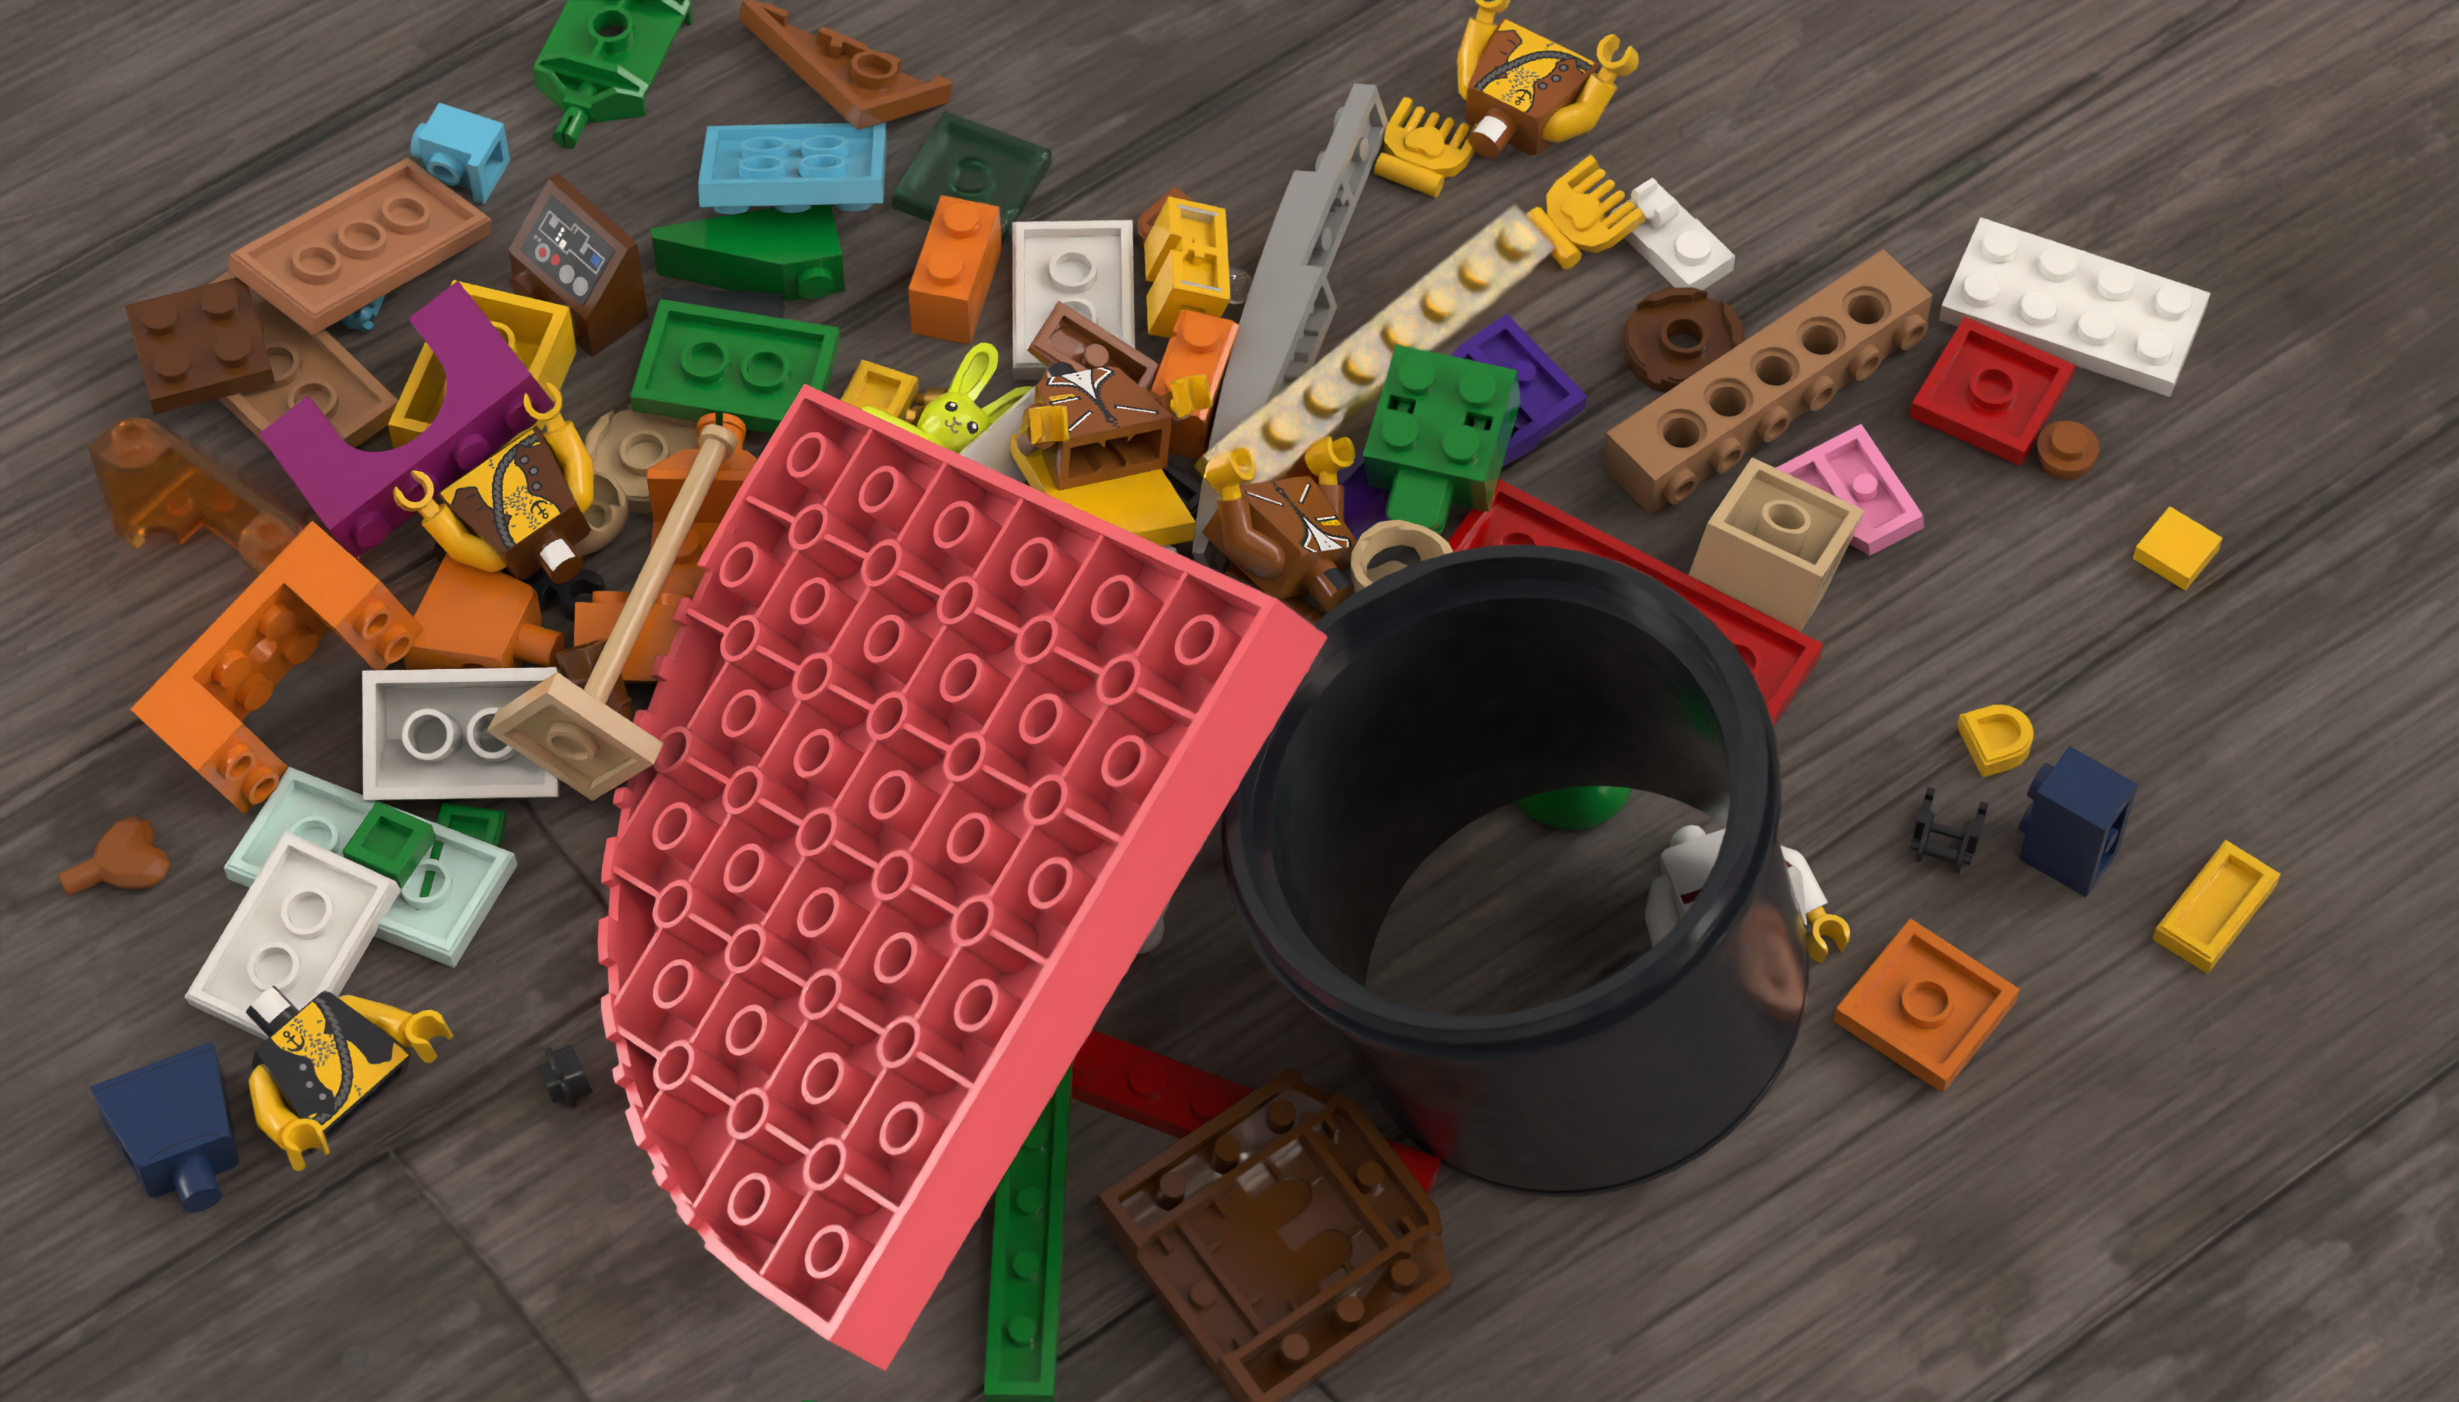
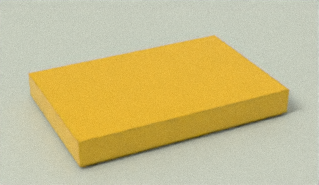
(1138, 503)

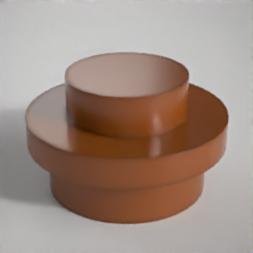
(2067, 449)

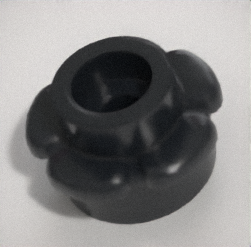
(564, 1076)

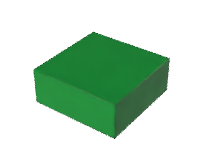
(390, 843)

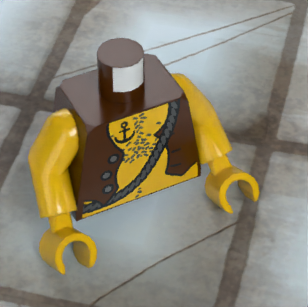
(519, 505)

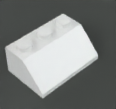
(432, 740)

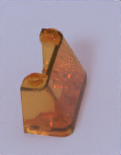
(176, 486)

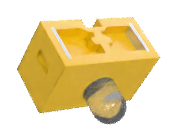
(1190, 265)

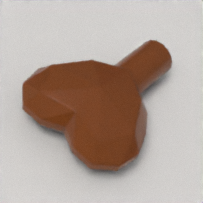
(121, 858)

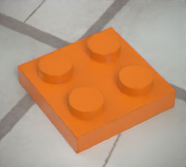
(1926, 1005)

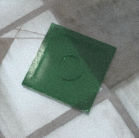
(972, 165)

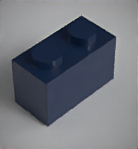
(2075, 820)

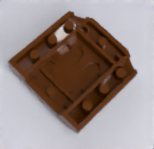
(1280, 1237)

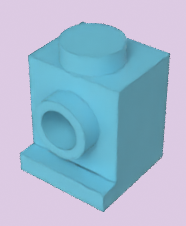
(462, 150)

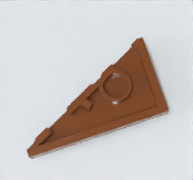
(845, 72)

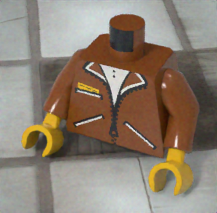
(1103, 423)
(1286, 530)

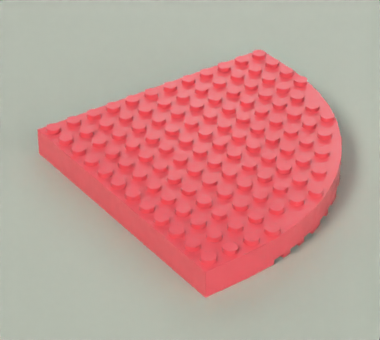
(904, 845)

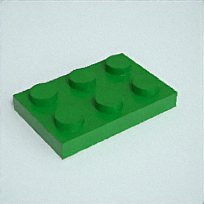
(730, 364)

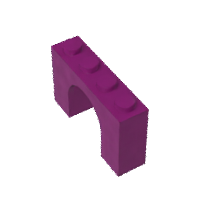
(478, 416)

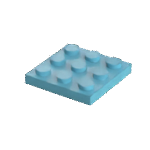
(792, 167)

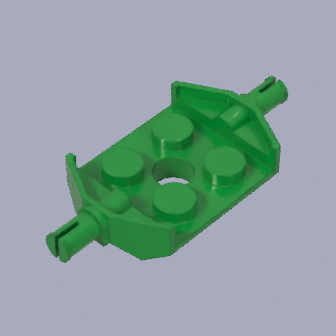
(600, 75)

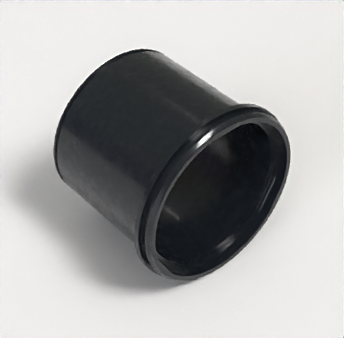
(1481, 690)

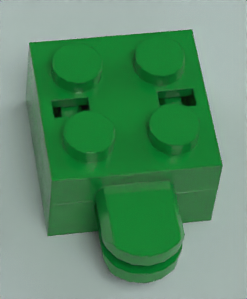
(1433, 434)

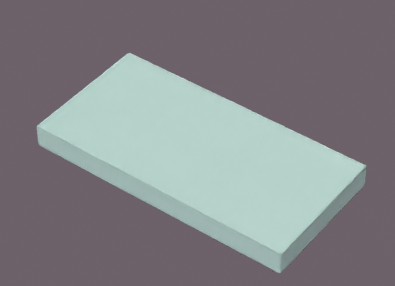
(328, 815)

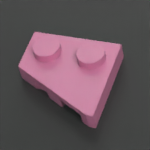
(1859, 474)

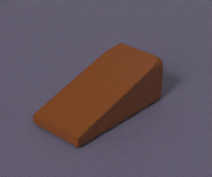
(1086, 346)

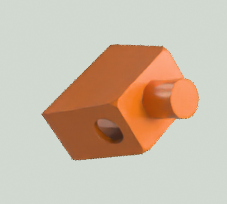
(480, 623)

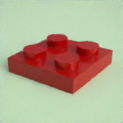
(1992, 391)

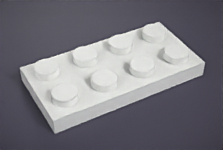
(2076, 306)

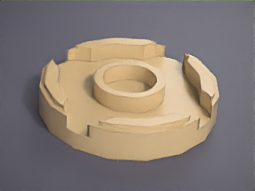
(631, 443)

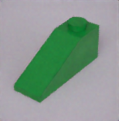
(756, 252)

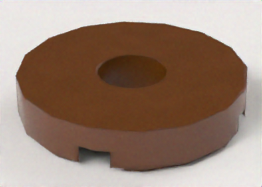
(1675, 312)

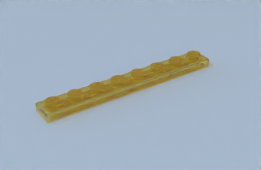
(1358, 367)

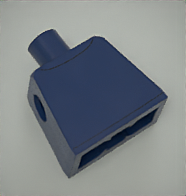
(173, 1125)

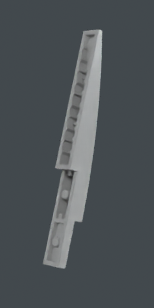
(1290, 291)

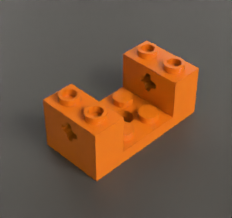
(255, 644)

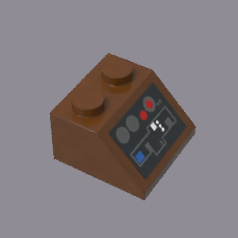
(580, 261)

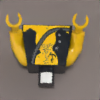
(329, 1063)

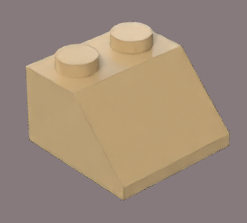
(1775, 543)

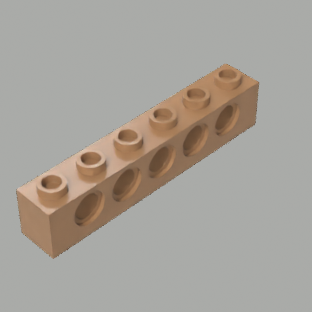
(1803, 353)

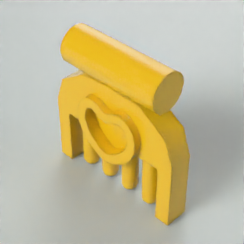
(1419, 155)
(1578, 219)

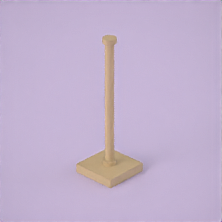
(572, 727)

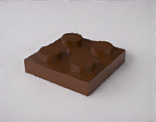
(199, 345)

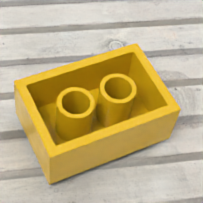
(533, 329)

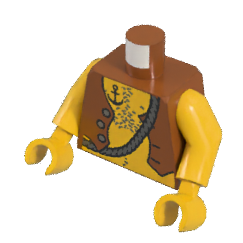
(1529, 87)

